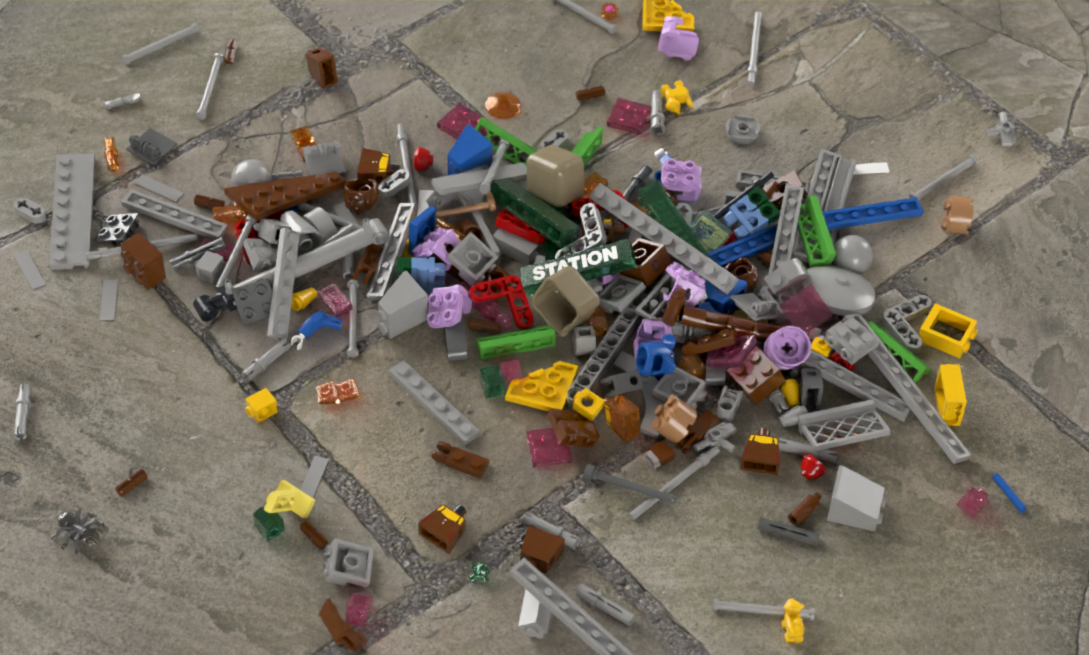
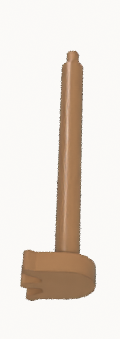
(490, 204)

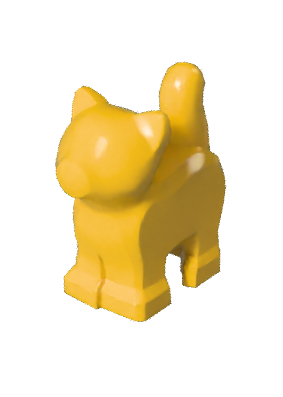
(676, 97)
(792, 621)

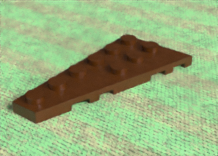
(275, 196)

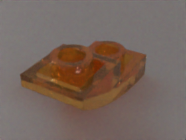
(302, 137)
(330, 393)

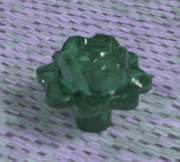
(480, 572)

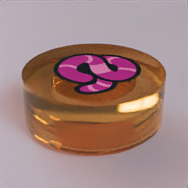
(609, 10)

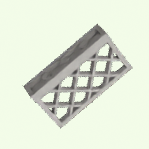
(834, 419)

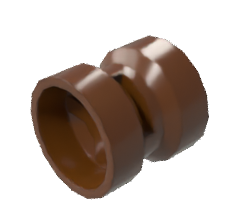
(468, 226)

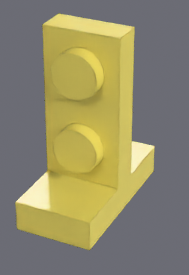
(289, 498)

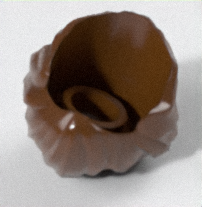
(360, 195)
(745, 271)

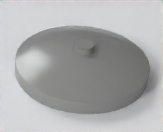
(841, 289)

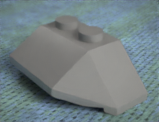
(654, 305)

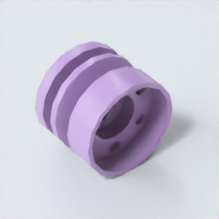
(794, 340)

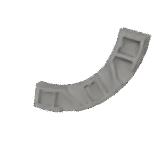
(626, 363)

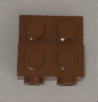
(573, 428)

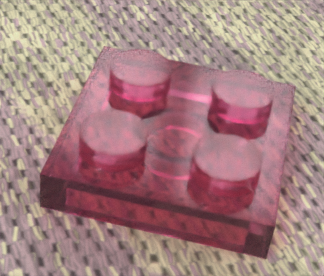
(629, 116)
(457, 119)
(806, 309)
(733, 355)
(545, 448)

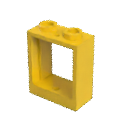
(942, 341)
(950, 394)

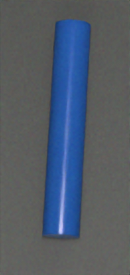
(1009, 492)

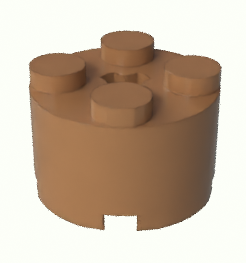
(958, 214)
(673, 419)

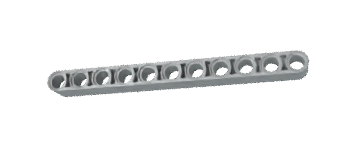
(610, 346)

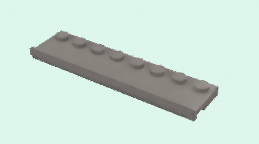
(831, 186)
(72, 211)

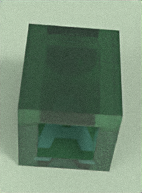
(491, 381)
(268, 524)

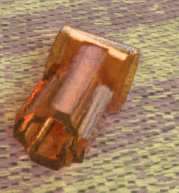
(229, 213)

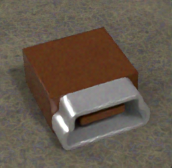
(659, 455)

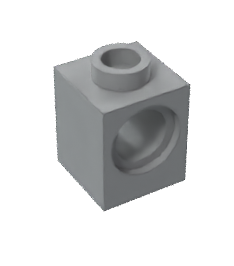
(210, 267)

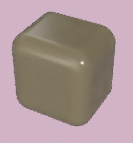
(555, 176)
(565, 300)

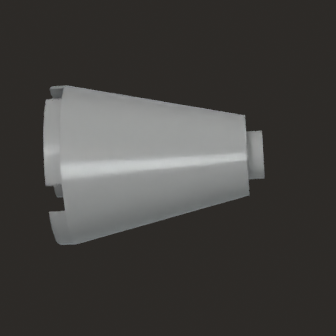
(309, 236)

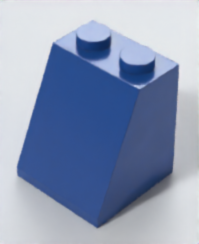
(469, 152)
(719, 300)

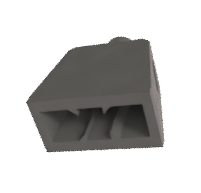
(811, 381)
(622, 383)

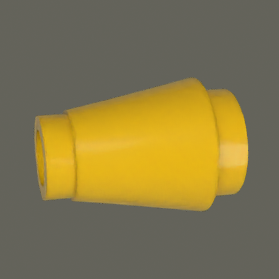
(303, 298)
(791, 392)

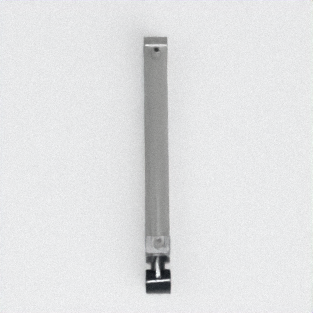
(372, 232)

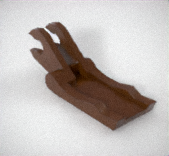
(698, 430)
(339, 628)

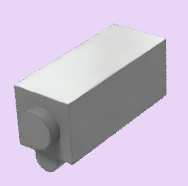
(270, 229)
(516, 247)
(534, 617)

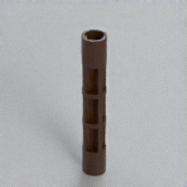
(716, 322)

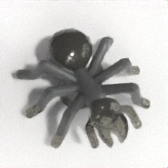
(77, 529)

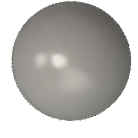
(250, 172)
(853, 254)

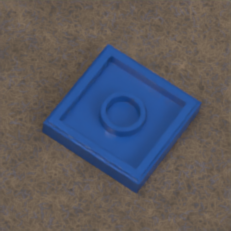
(421, 227)

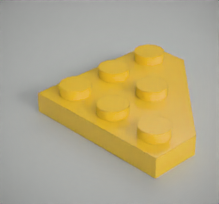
(656, 10)
(543, 388)

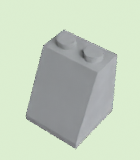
(402, 306)
(856, 501)

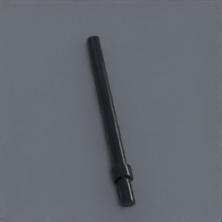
(758, 182)

